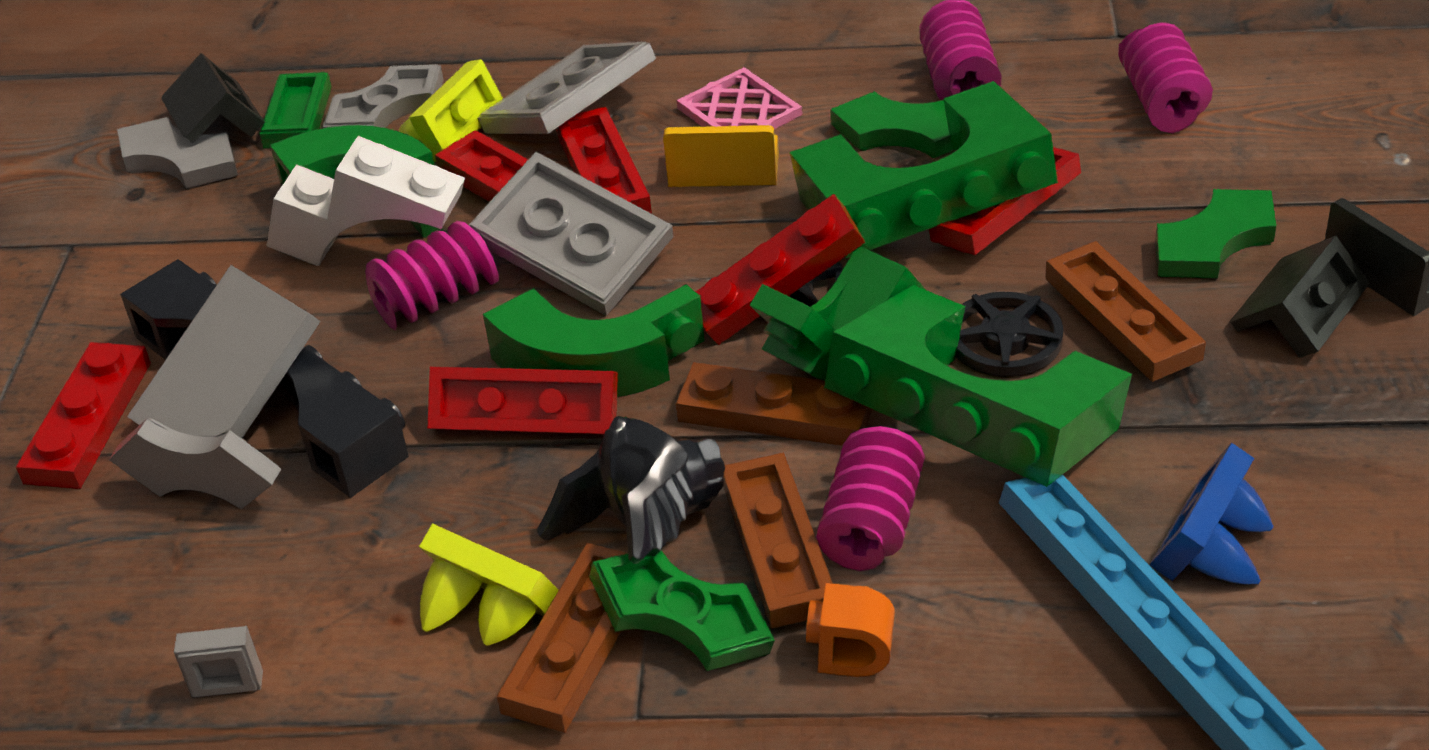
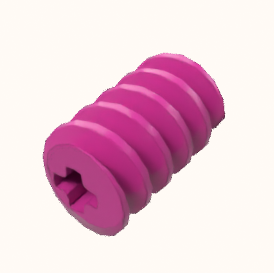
(957, 48)
(1165, 76)
(429, 270)
(870, 497)

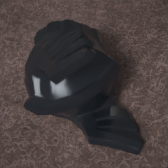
(644, 481)

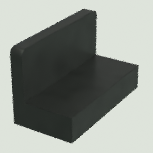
(203, 95)
(1388, 259)
(1306, 295)

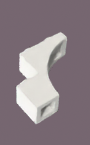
(366, 187)

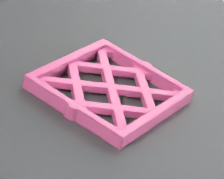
(786, 107)

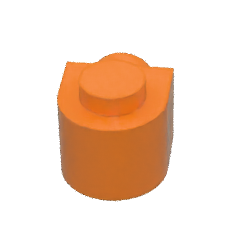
(851, 630)

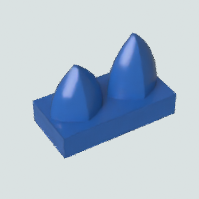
(1199, 538)

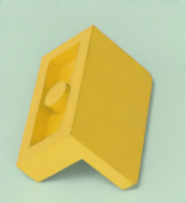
(721, 156)

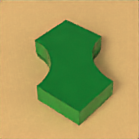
(881, 122)
(1206, 240)
(710, 619)

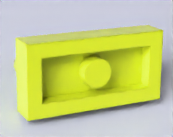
(453, 108)
(462, 568)

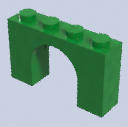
(995, 159)
(1032, 426)

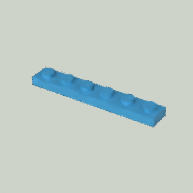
(1153, 620)

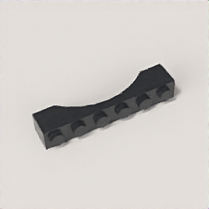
(344, 427)

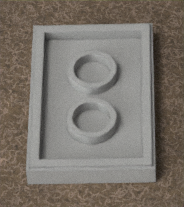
(566, 88)
(571, 233)
(227, 360)

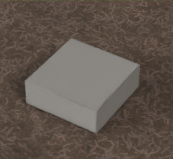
(218, 661)

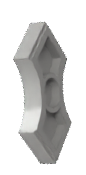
(391, 97)
(162, 148)
(208, 464)

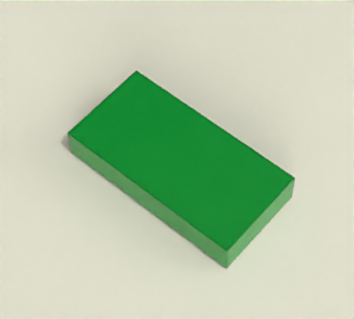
(295, 106)

